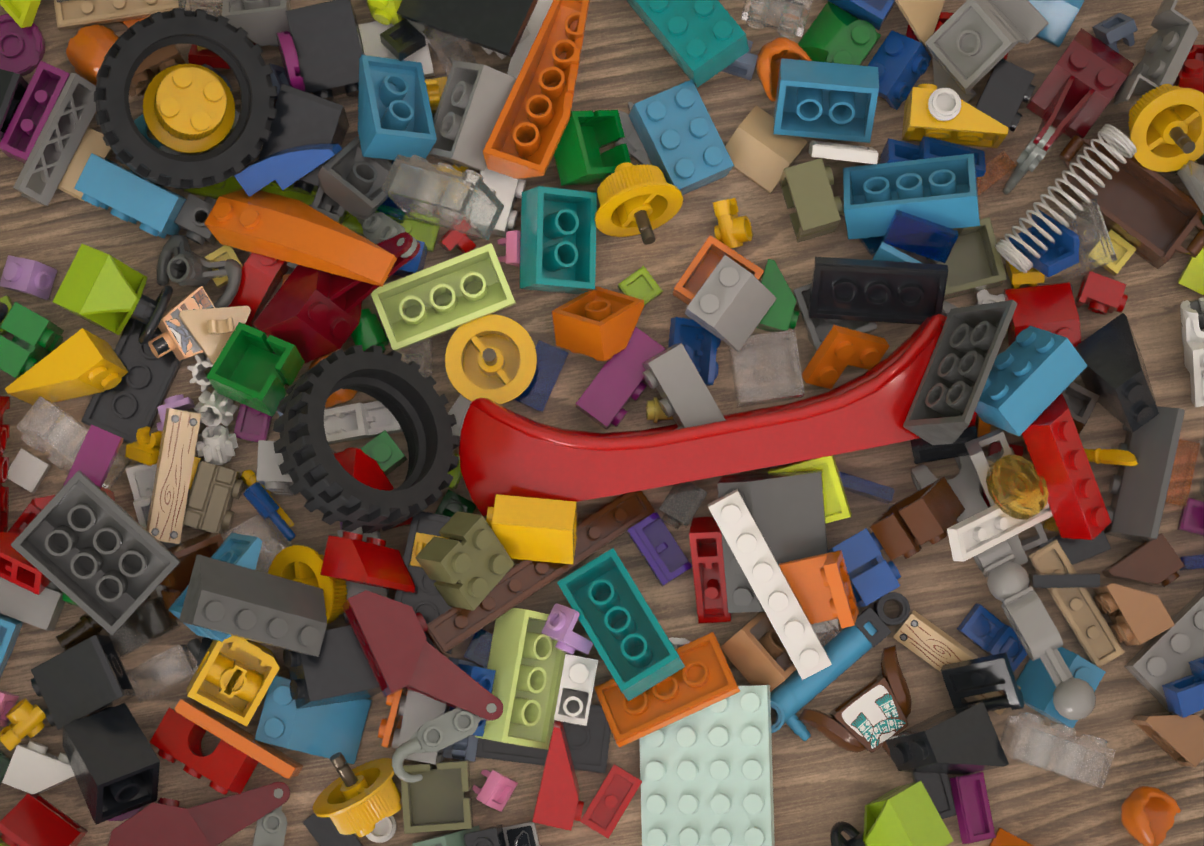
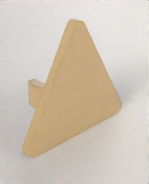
(921, 16)
(213, 326)

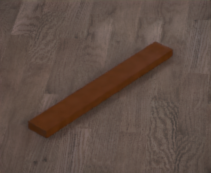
(531, 576)

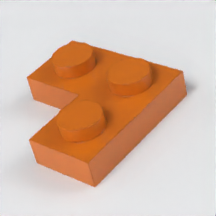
(841, 349)

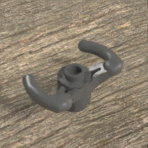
(196, 271)

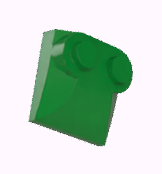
(839, 37)

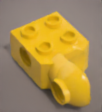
(234, 677)

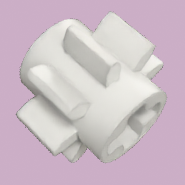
(198, 371)
(215, 409)
(216, 445)

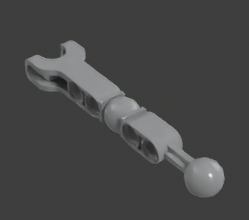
(1021, 604)

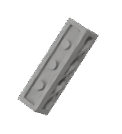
(57, 141)
(981, 466)

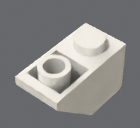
(576, 690)
(36, 770)

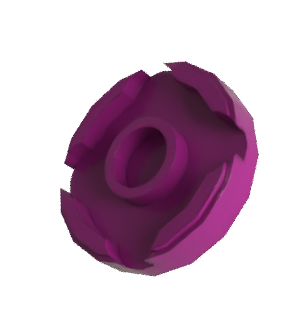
(20, 47)
(290, 60)

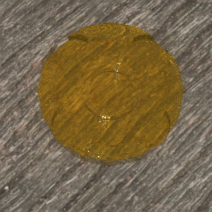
(1017, 487)

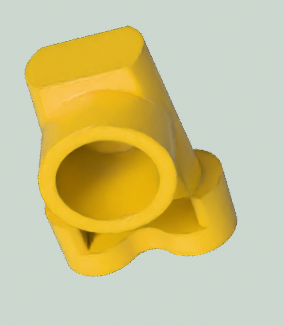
(731, 228)
(25, 720)

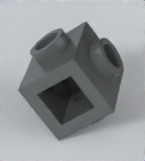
(192, 217)

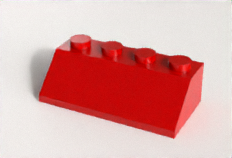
(1067, 472)

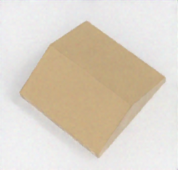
(761, 153)

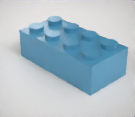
(928, 188)

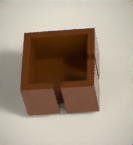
(918, 519)
(186, 552)

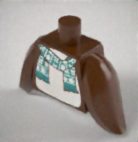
(869, 714)

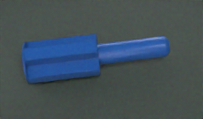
(267, 508)

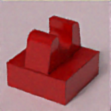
(456, 239)

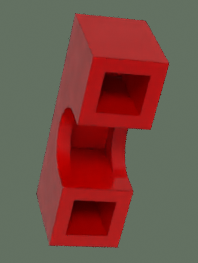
(182, 739)

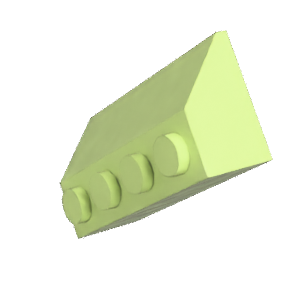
(442, 297)
(524, 679)

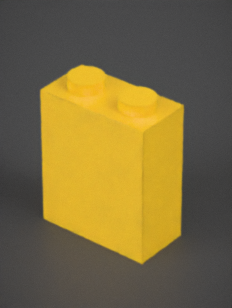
(535, 528)

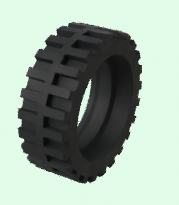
(225, 41)
(412, 404)

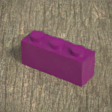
(33, 111)
(619, 381)

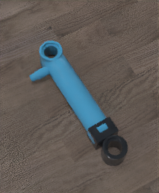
(843, 652)

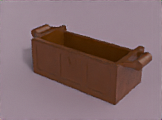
(1138, 205)

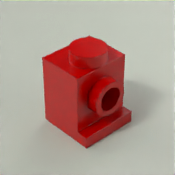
(1101, 294)

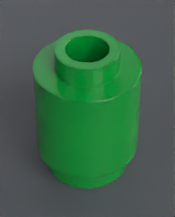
(369, 331)

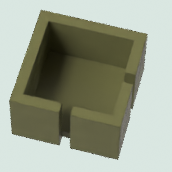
(810, 192)
(973, 261)
(474, 563)
(437, 799)

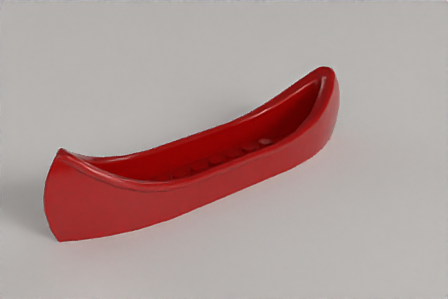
(536, 460)

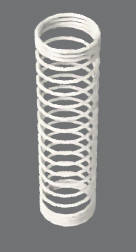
(1118, 145)

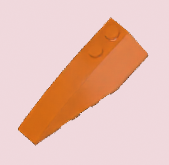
(541, 96)
(296, 234)

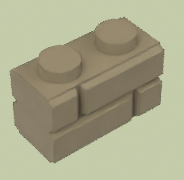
(212, 498)

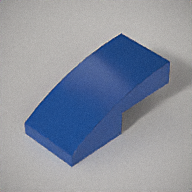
(992, 635)

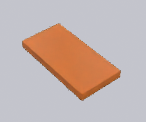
(696, 686)
(238, 738)

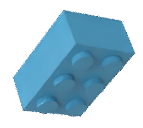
(826, 100)
(681, 137)
(130, 196)
(1028, 379)

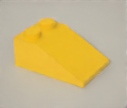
(968, 128)
(72, 370)

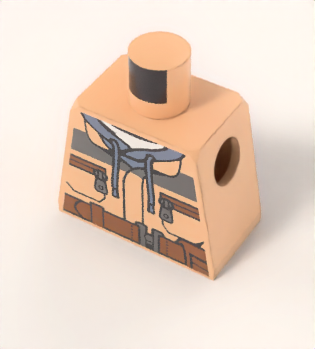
(174, 334)

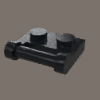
(982, 677)

